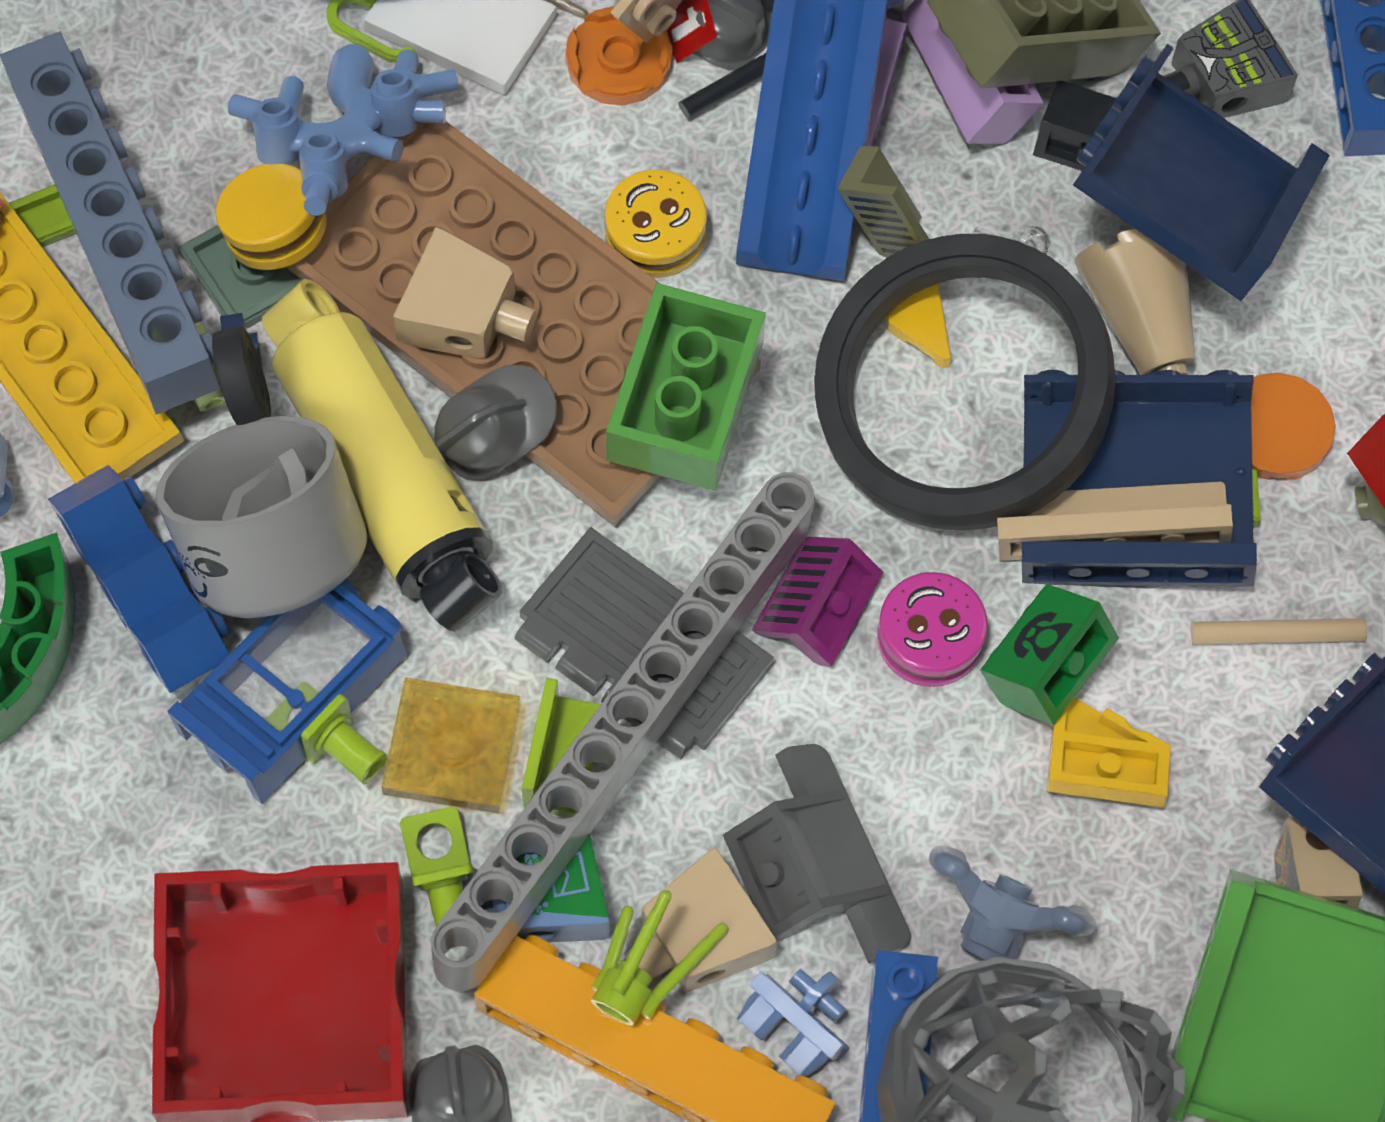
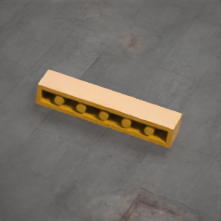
(656, 1058)

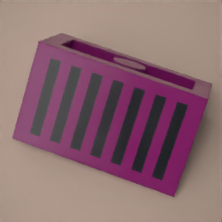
(820, 597)

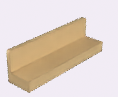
(1124, 515)

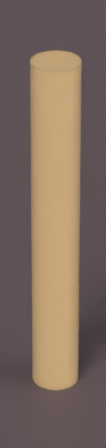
(1278, 631)

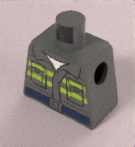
(1233, 63)

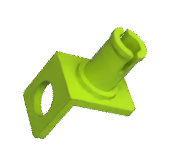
(333, 735)
(443, 875)

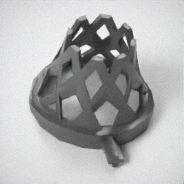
(1141, 1056)

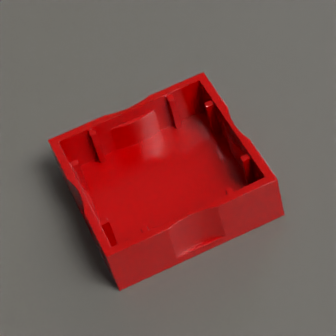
(280, 995)

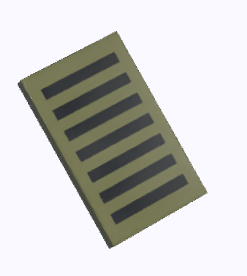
(881, 202)

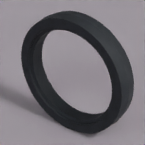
(919, 268)

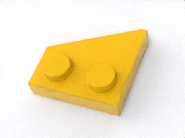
(1106, 758)

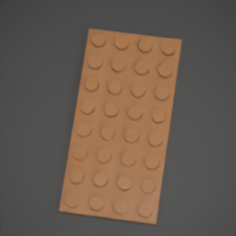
(582, 288)

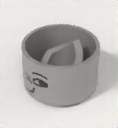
(263, 516)

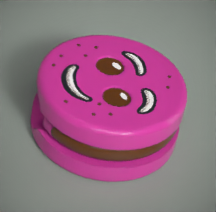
(932, 629)

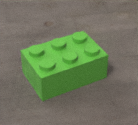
(685, 386)

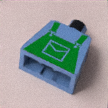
(573, 905)

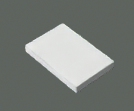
(474, 37)

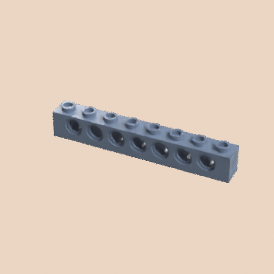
(111, 223)

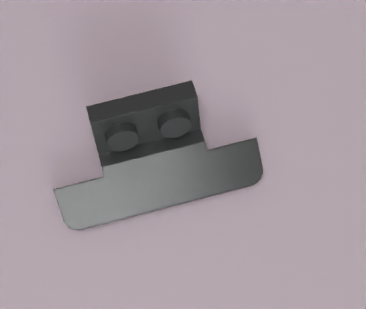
(815, 858)

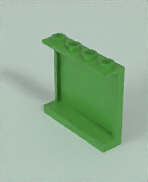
(1285, 1011)

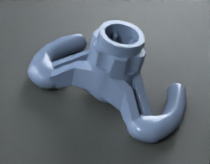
(1002, 910)

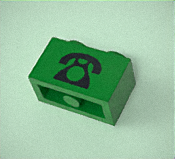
(1049, 653)

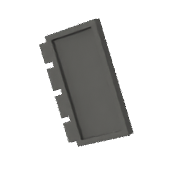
(605, 611)

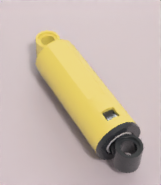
(395, 470)

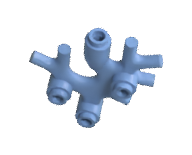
(325, 148)

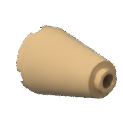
(1143, 299)

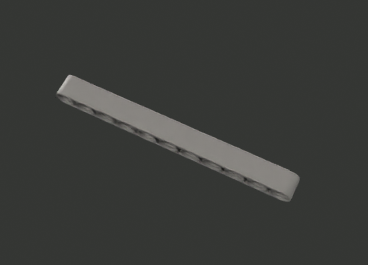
(618, 745)

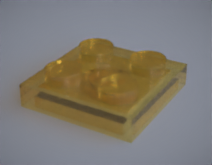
(451, 745)

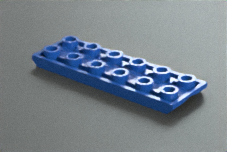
(807, 134)

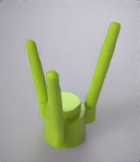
(624, 989)

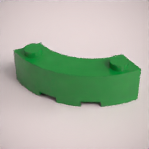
(33, 627)

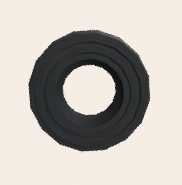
(240, 375)

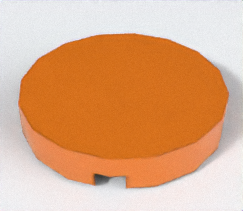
(617, 72)
(1289, 426)

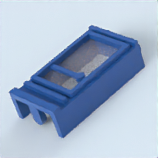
(282, 678)

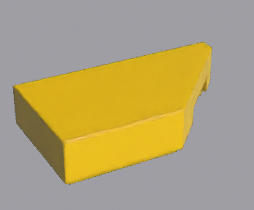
(922, 324)

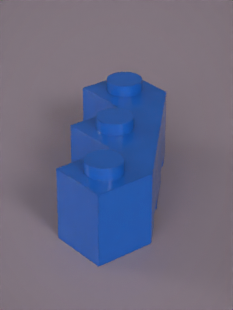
(141, 577)

